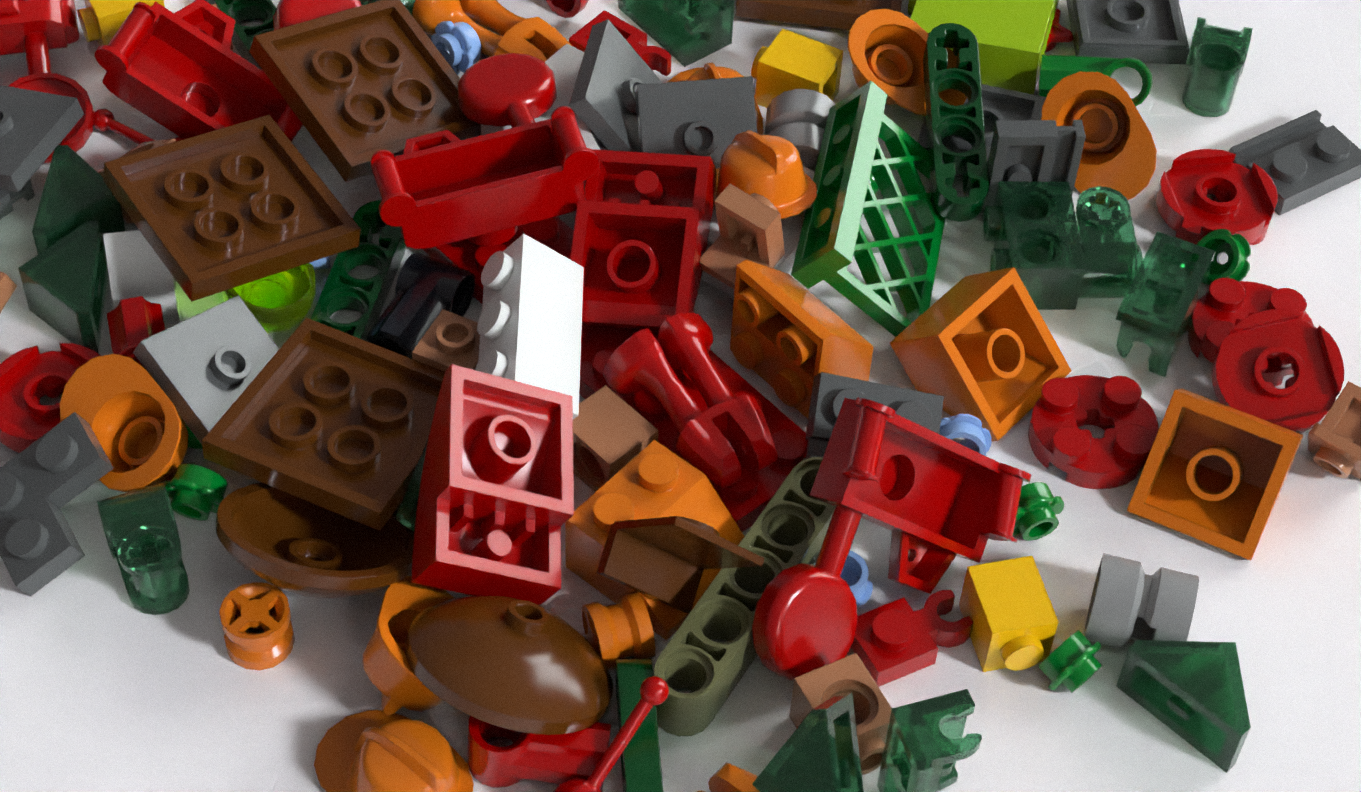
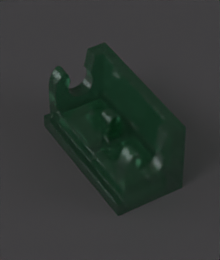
(684, 27)
(1163, 299)
(926, 743)

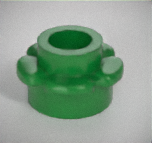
(1237, 250)
(196, 491)
(1037, 511)
(1071, 662)

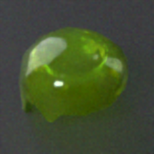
(279, 299)

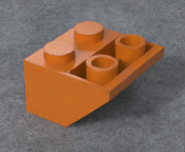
(791, 335)

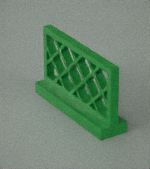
(832, 224)

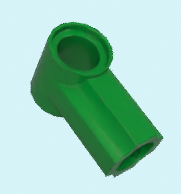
(1059, 66)

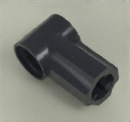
(420, 295)

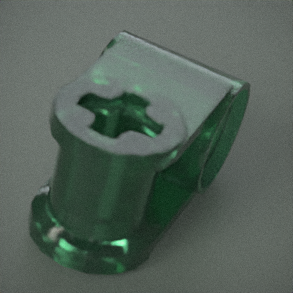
(1214, 68)
(1106, 243)
(147, 548)

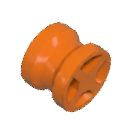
(259, 608)
(619, 629)

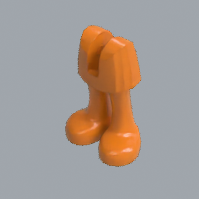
(517, 34)

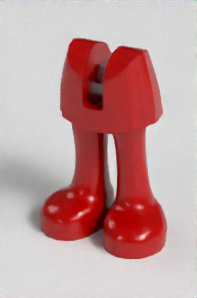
(709, 438)

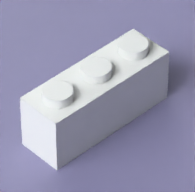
(532, 318)

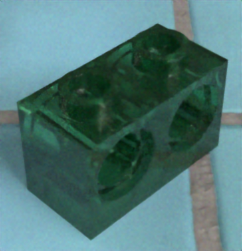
(1040, 238)

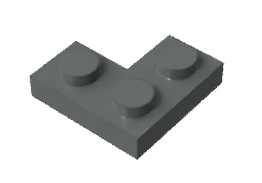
(33, 488)

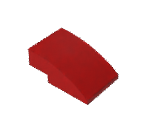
(643, 236)
(495, 488)

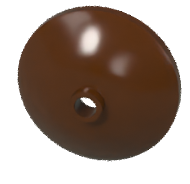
(310, 546)
(509, 664)

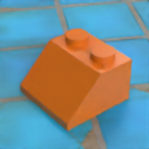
(982, 350)
(1214, 473)
(647, 487)

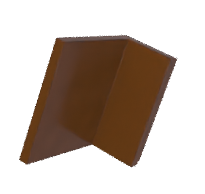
(668, 557)

